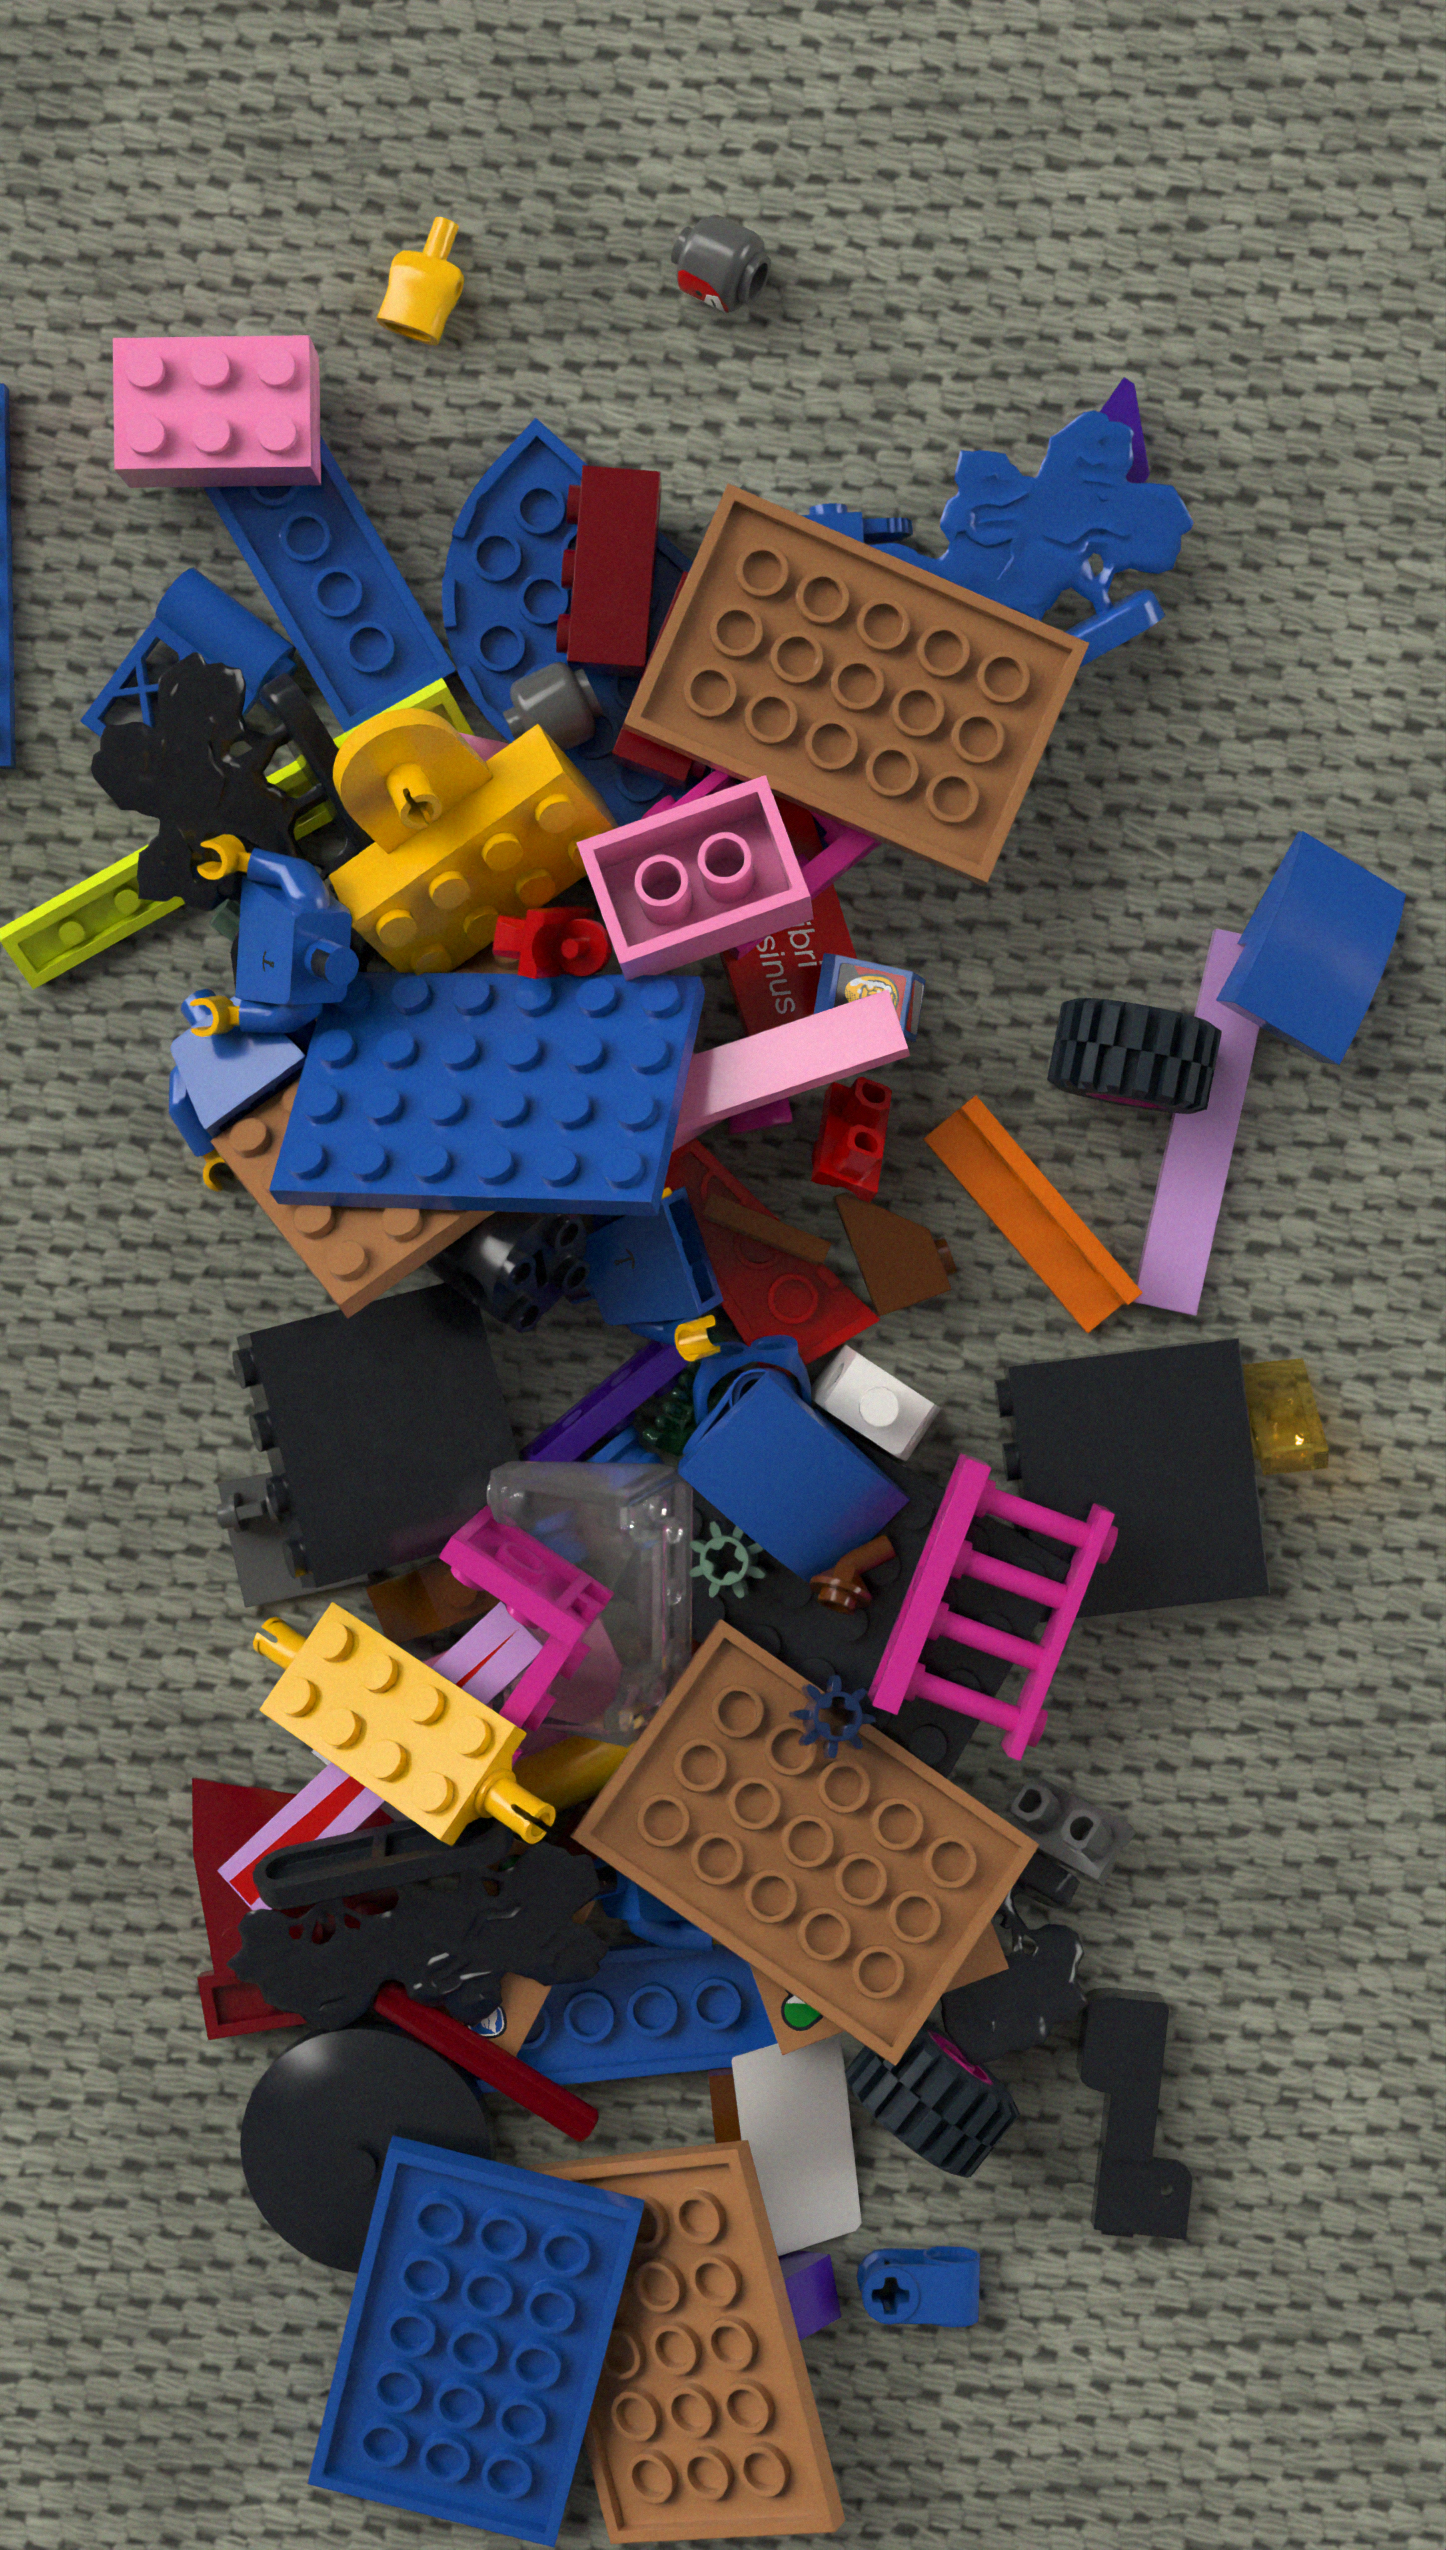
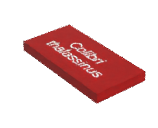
(782, 973)

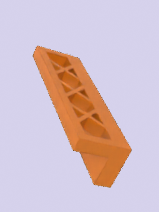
(1031, 1214)

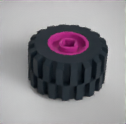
(1134, 1055)
(935, 2101)

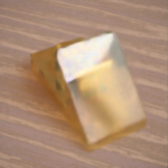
(1284, 1417)

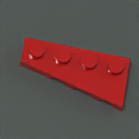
(760, 1285)

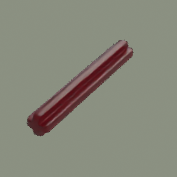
(488, 2062)

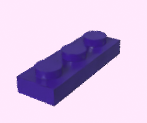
(609, 1405)

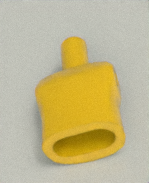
(423, 287)

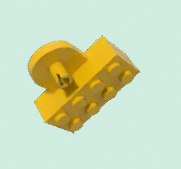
(456, 835)

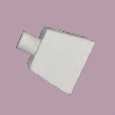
(873, 1402)

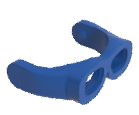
(773, 1349)

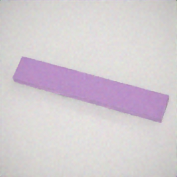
(1198, 1153)

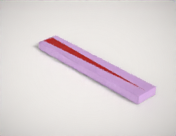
(338, 1804)

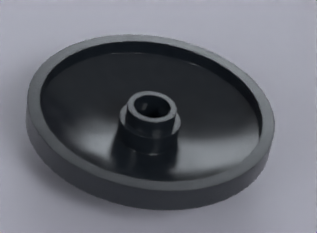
(325, 2124)

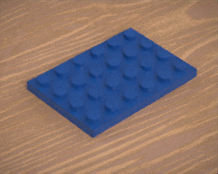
(492, 1093)
(474, 2340)

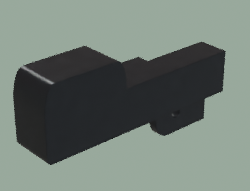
(1124, 2057)

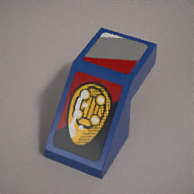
(851, 979)

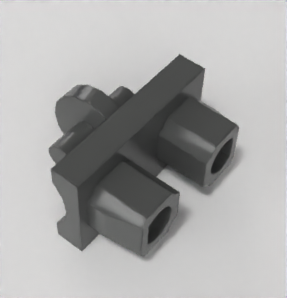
(1070, 1829)

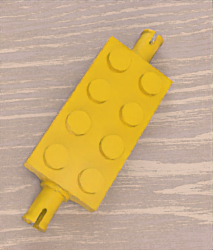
(398, 1727)

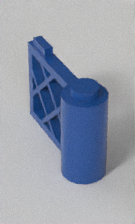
(202, 620)

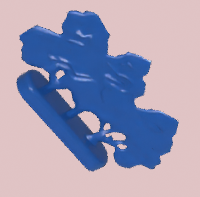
(1033, 536)

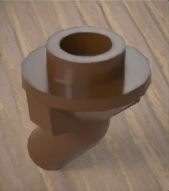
(842, 1587)

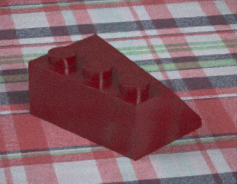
(222, 1824)

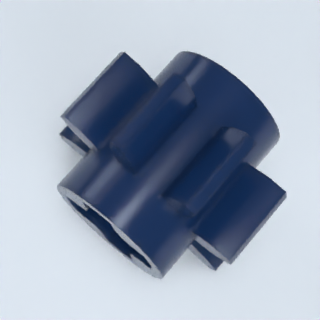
(842, 1703)

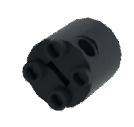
(516, 1264)

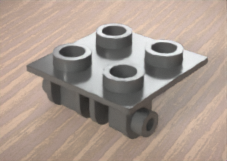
(257, 1543)

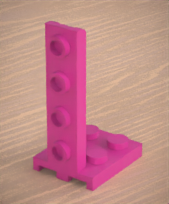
(538, 1593)

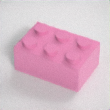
(216, 411)
(696, 879)

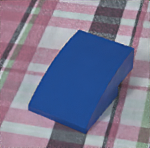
(1315, 950)
(791, 1479)

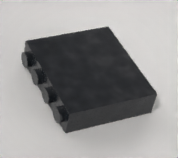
(376, 1429)
(1158, 1445)

